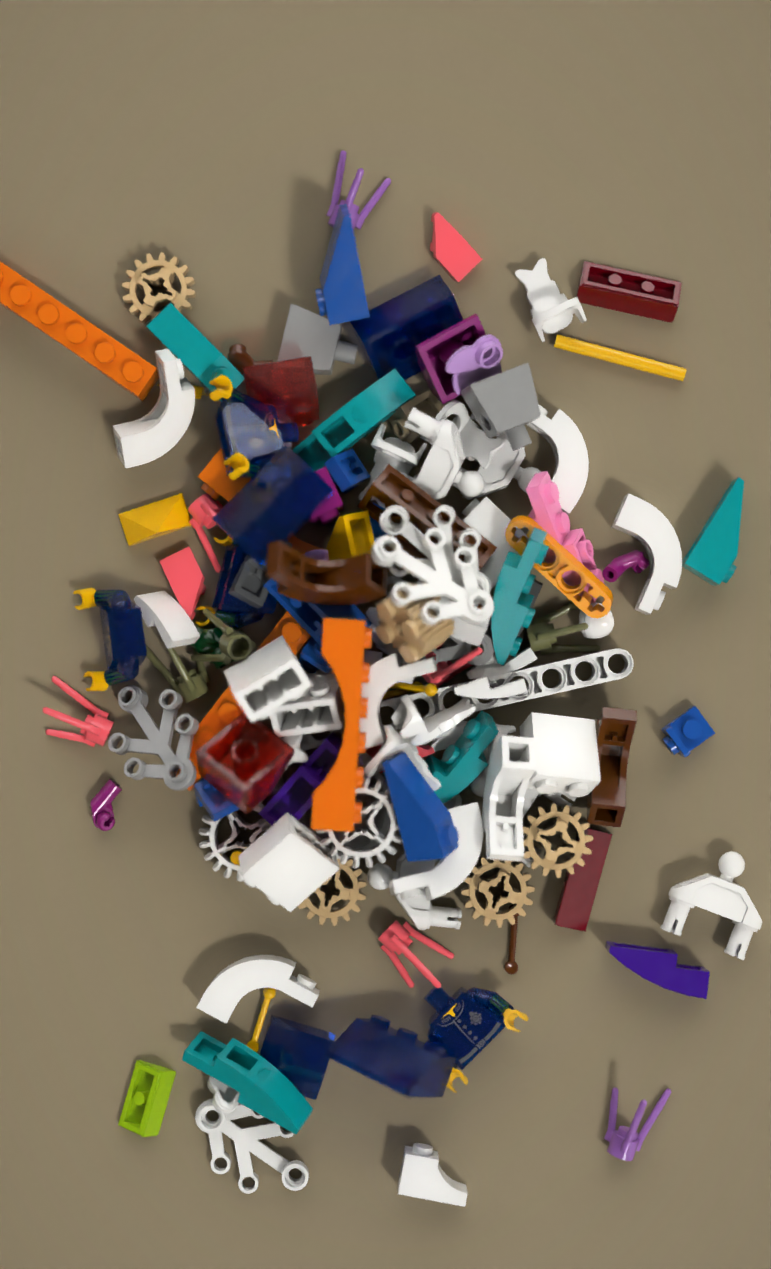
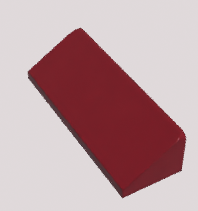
(629, 292)
(581, 887)

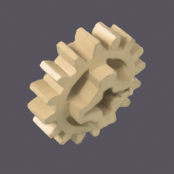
(165, 276)
(551, 855)
(346, 893)
(512, 895)

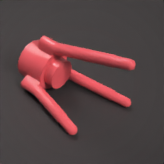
(203, 511)
(447, 669)
(95, 728)
(397, 939)

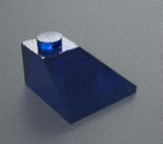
(298, 1053)

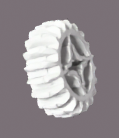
(340, 843)
(219, 850)

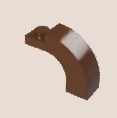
(325, 581)
(614, 737)

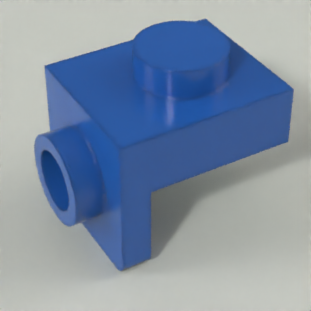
(312, 658)

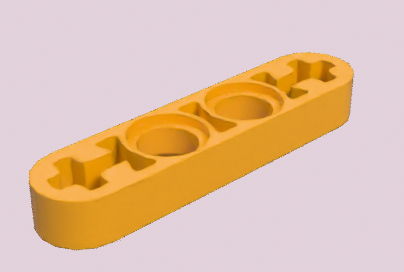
(564, 562)

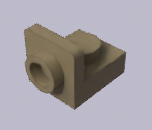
(425, 403)

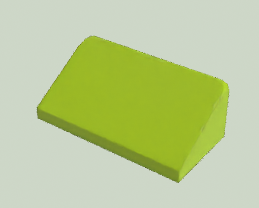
(147, 1098)

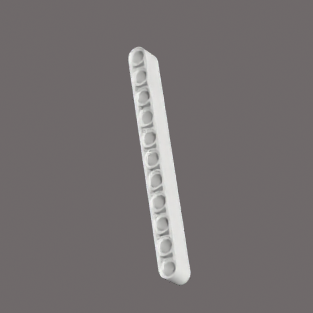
(533, 678)

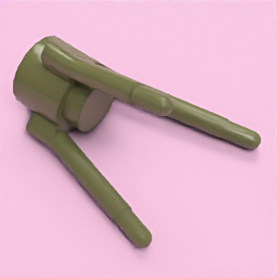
(543, 635)
(232, 643)
(190, 683)

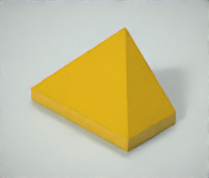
(155, 519)
(351, 536)

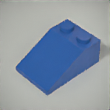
(341, 280)

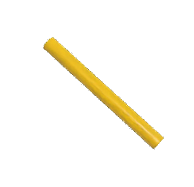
(620, 357)

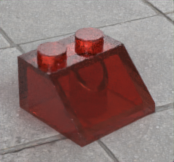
(286, 386)
(244, 761)

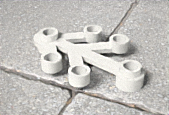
(415, 536)
(437, 581)
(247, 1141)

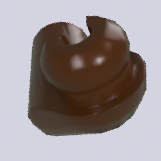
(240, 358)

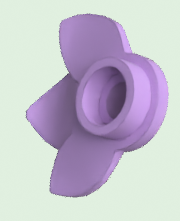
(475, 362)

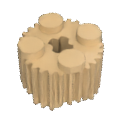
(406, 629)

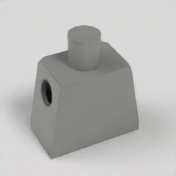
(312, 336)
(505, 404)

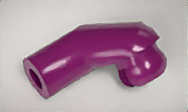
(621, 563)
(102, 807)

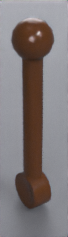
(511, 966)

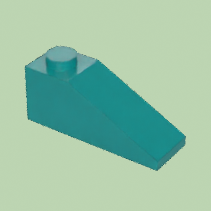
(192, 348)
(717, 543)

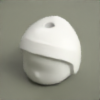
(596, 626)

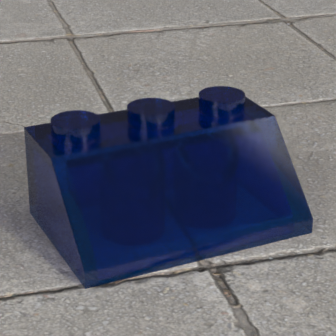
(404, 322)
(273, 504)
(393, 1057)

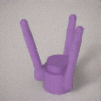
(357, 219)
(627, 1140)

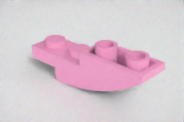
(549, 515)

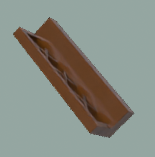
(396, 489)

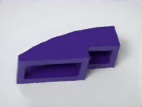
(297, 792)
(661, 968)

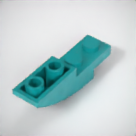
(355, 420)
(513, 598)
(463, 759)
(257, 1080)

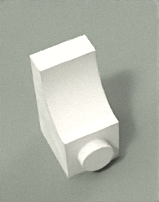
(425, 1179)

